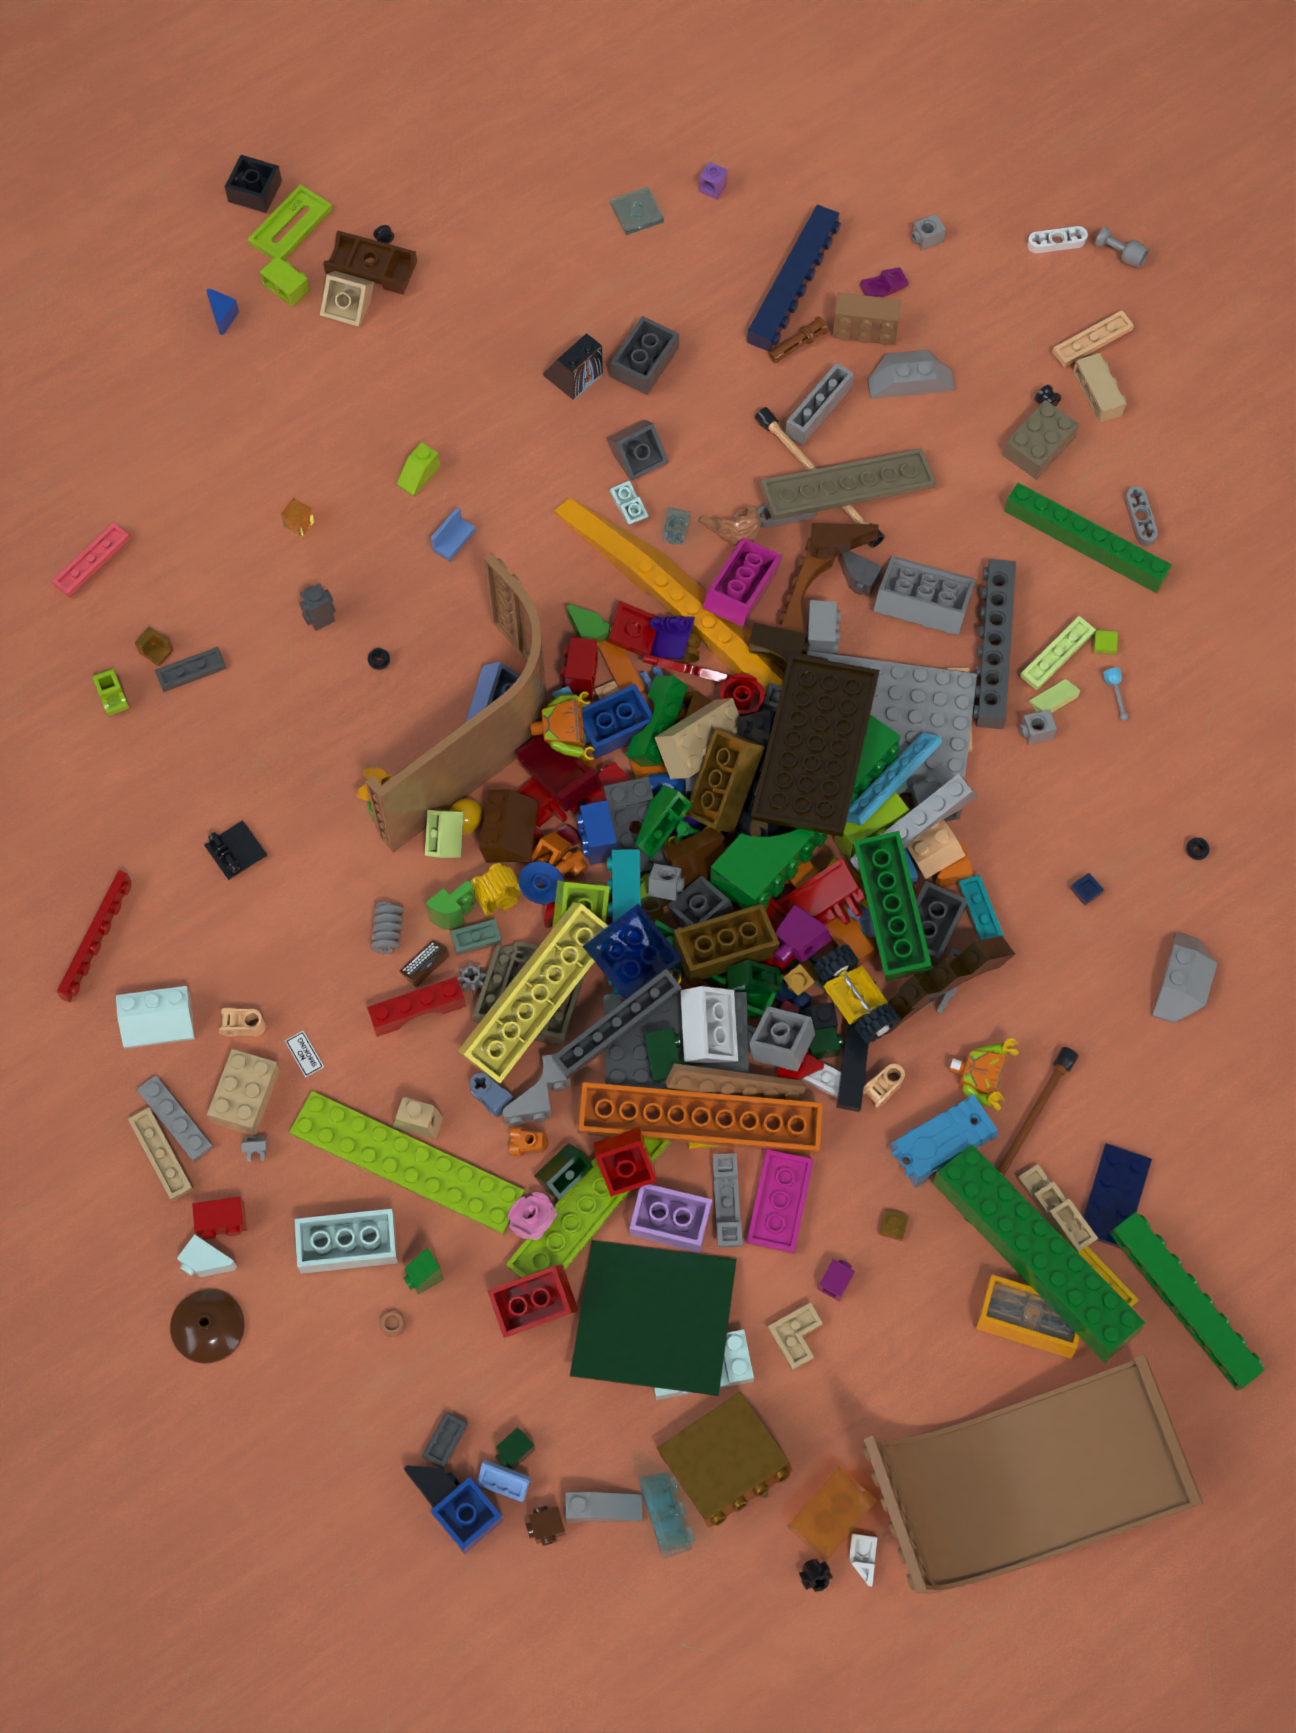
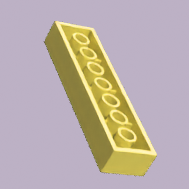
(533, 994)

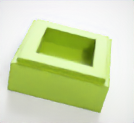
(1105, 642)

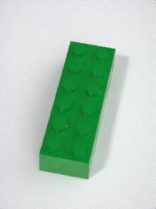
(892, 906)

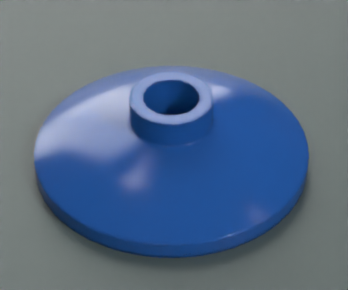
(542, 874)

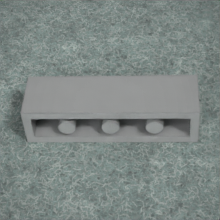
(819, 404)

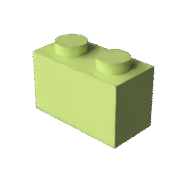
(444, 833)

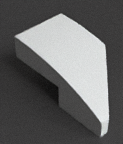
(863, 1555)

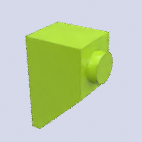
(418, 469)

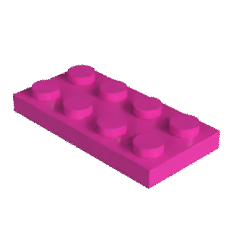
(780, 1201)

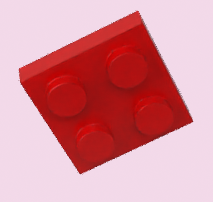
(632, 629)

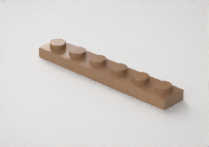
(733, 1083)

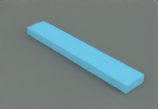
(893, 778)

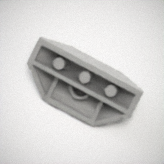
(910, 375)
(1185, 979)

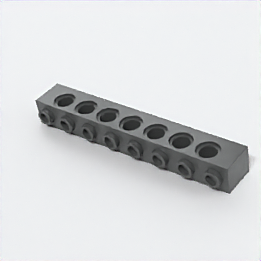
(1003, 573)

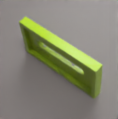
(282, 216)

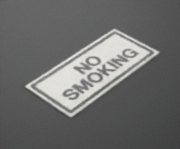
(304, 1053)

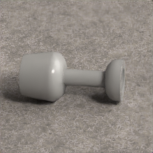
(1132, 254)

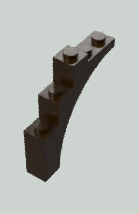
(778, 644)
(949, 973)

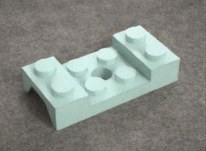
(735, 1369)

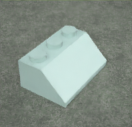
(155, 1017)

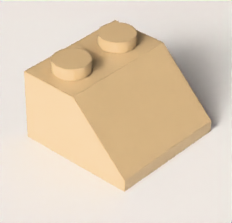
(346, 298)

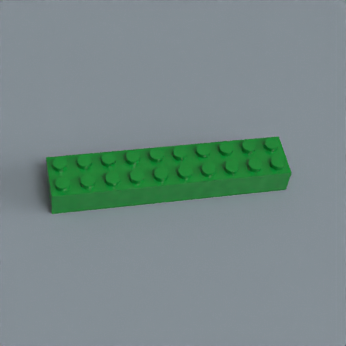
(1038, 1253)

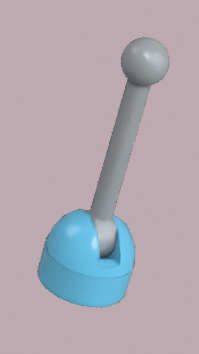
(1113, 678)

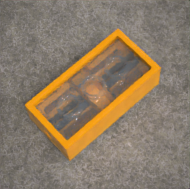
(1024, 1317)

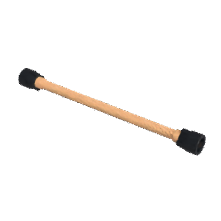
(769, 422)

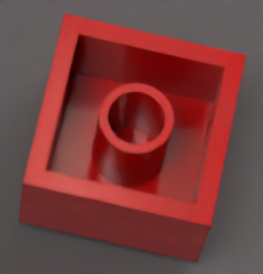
(580, 666)
(625, 1162)

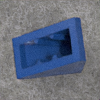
(223, 308)

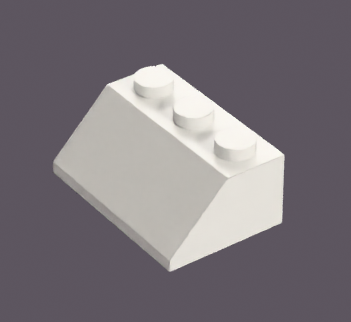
(709, 1025)

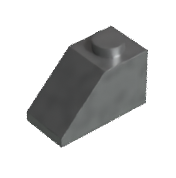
(860, 573)

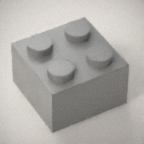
(823, 626)
(782, 1038)

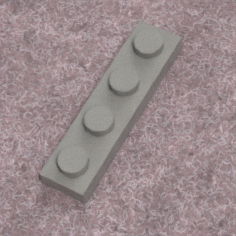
(174, 1118)

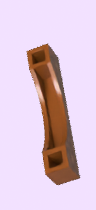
(810, 569)

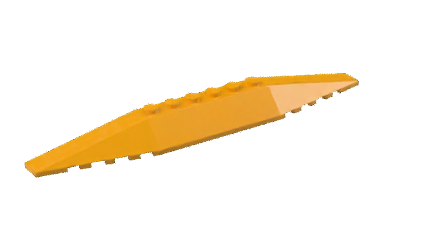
(672, 588)

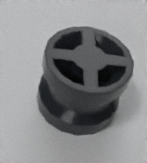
(1049, 395)

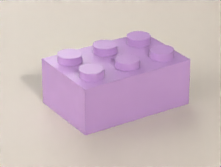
(670, 1217)

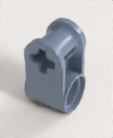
(493, 1096)

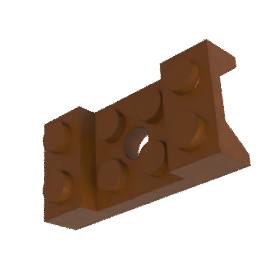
(391, 266)

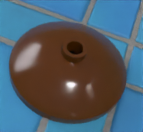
(216, 1339)

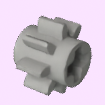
(471, 971)

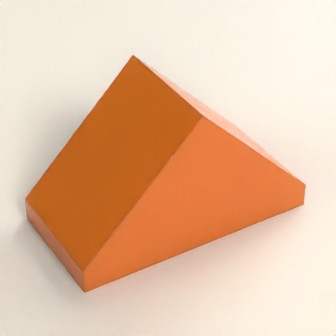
(956, 871)

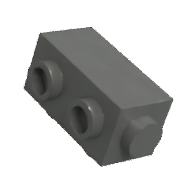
(317, 606)

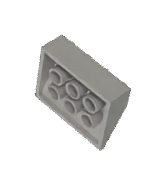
(924, 595)

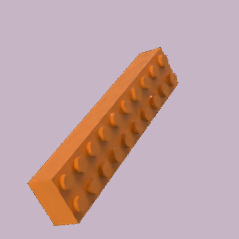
(701, 1117)

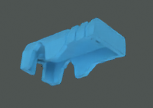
(943, 1139)

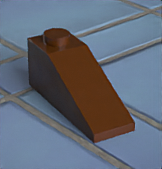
(835, 539)

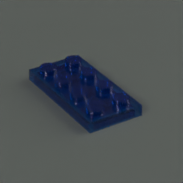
(1115, 1190)

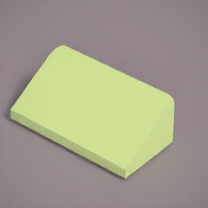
(1055, 697)

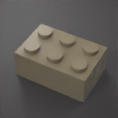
(1040, 439)

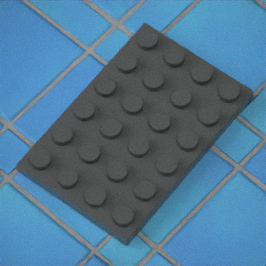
(628, 1058)

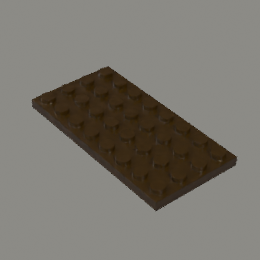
(815, 745)

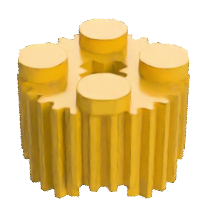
(496, 889)

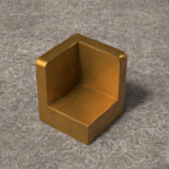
(154, 646)

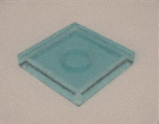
(636, 210)

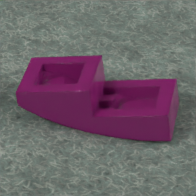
(885, 284)

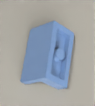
(452, 535)

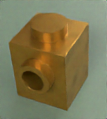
(801, 977)

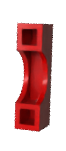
(436, 998)

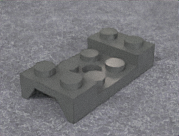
(628, 804)

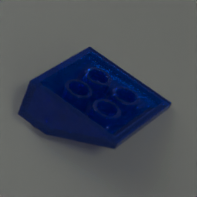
(632, 951)

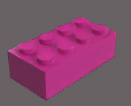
(742, 582)

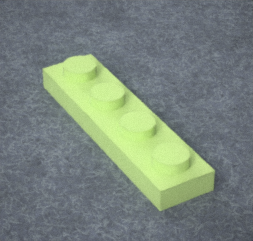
(1057, 653)

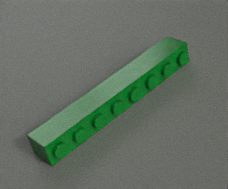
(1087, 537)
(1187, 1301)

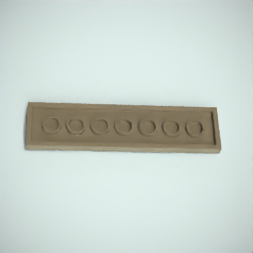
(847, 484)

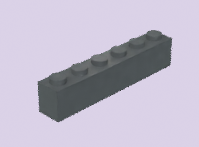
(616, 1024)

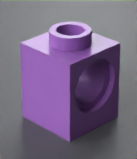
(713, 180)

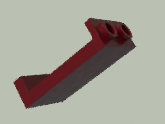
(558, 774)

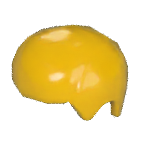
(471, 814)

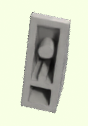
(602, 1507)

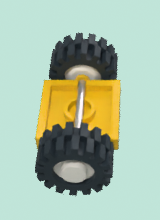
(856, 994)

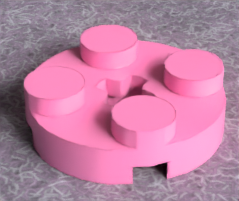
(534, 1227)

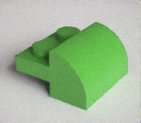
(447, 909)

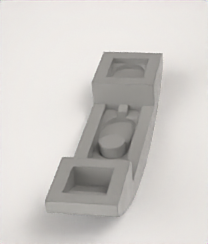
(727, 1200)

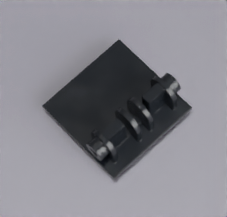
(234, 849)

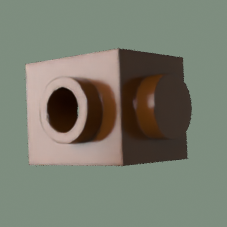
(545, 1525)

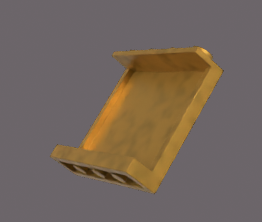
(725, 1460)

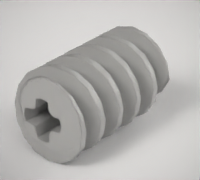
(385, 927)

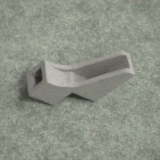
(535, 1102)

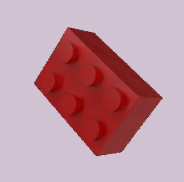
(532, 1300)

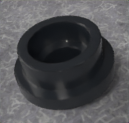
(378, 653)
(1200, 843)

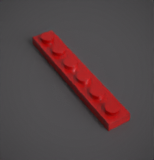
(91, 943)

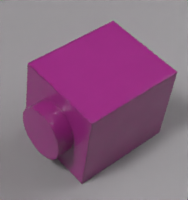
(836, 1279)

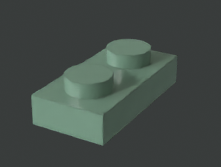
(476, 937)

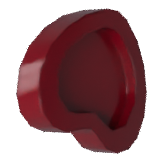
(570, 834)

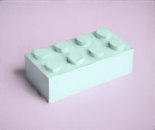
(346, 1241)

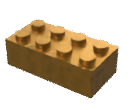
(724, 780)
(724, 942)

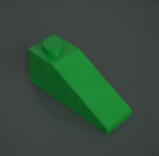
(661, 819)

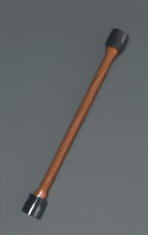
(1064, 1062)

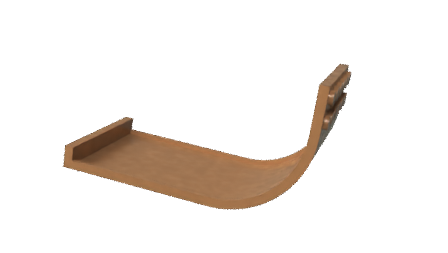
(482, 743)
(1033, 1479)

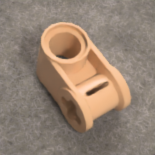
(236, 1022)
(881, 1088)

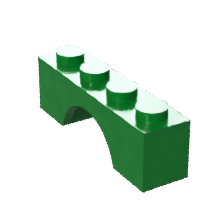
(667, 696)

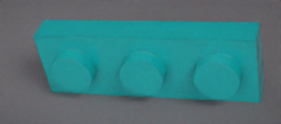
(980, 908)

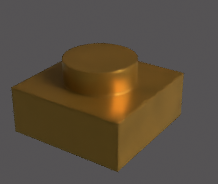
(893, 1225)

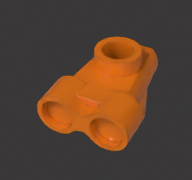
(572, 864)
(527, 1141)

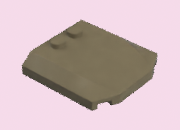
(500, 975)

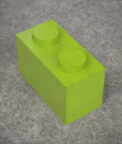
(284, 281)

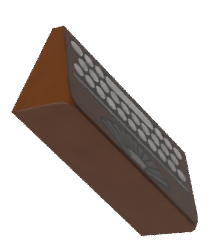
(424, 963)

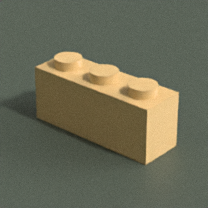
(1099, 387)

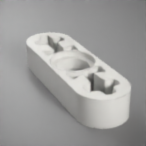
(1050, 245)

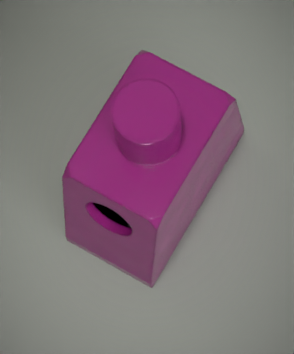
(800, 936)

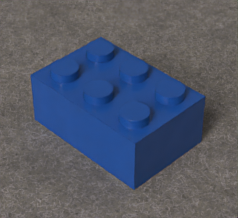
(615, 720)

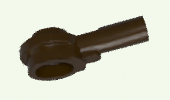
(654, 907)

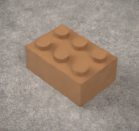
(866, 318)

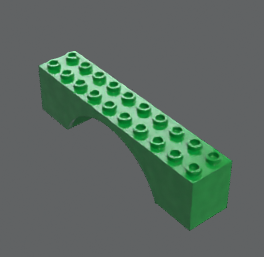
(758, 867)

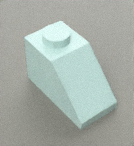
(204, 1259)

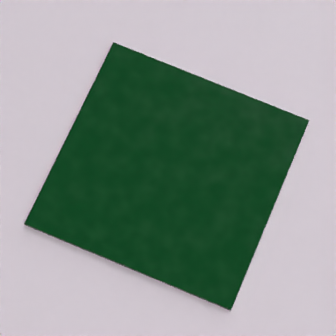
(654, 1318)

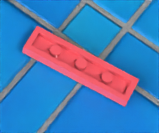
(91, 559)

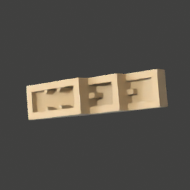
(1057, 1208)

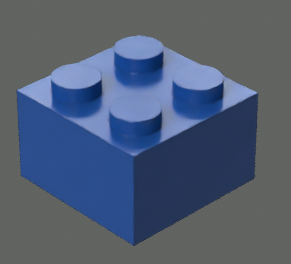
(596, 832)
(467, 1515)

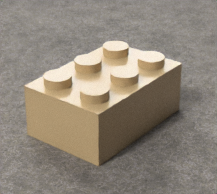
(243, 1092)

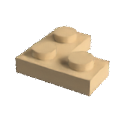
(789, 1335)

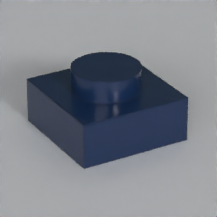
(1087, 889)

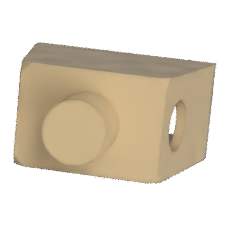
(416, 1118)

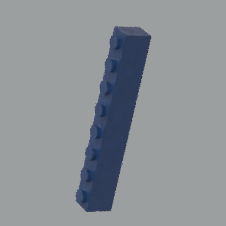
(793, 277)

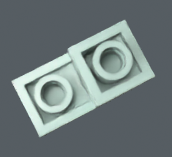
(628, 503)

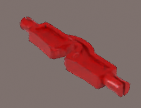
(686, 668)

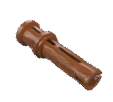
(806, 335)

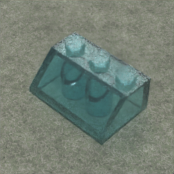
(666, 1514)

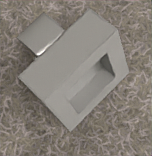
(255, 1144)

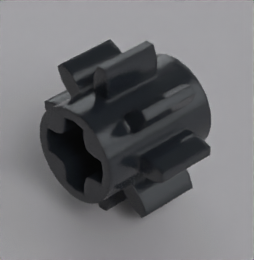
(815, 1575)

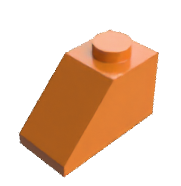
(550, 849)

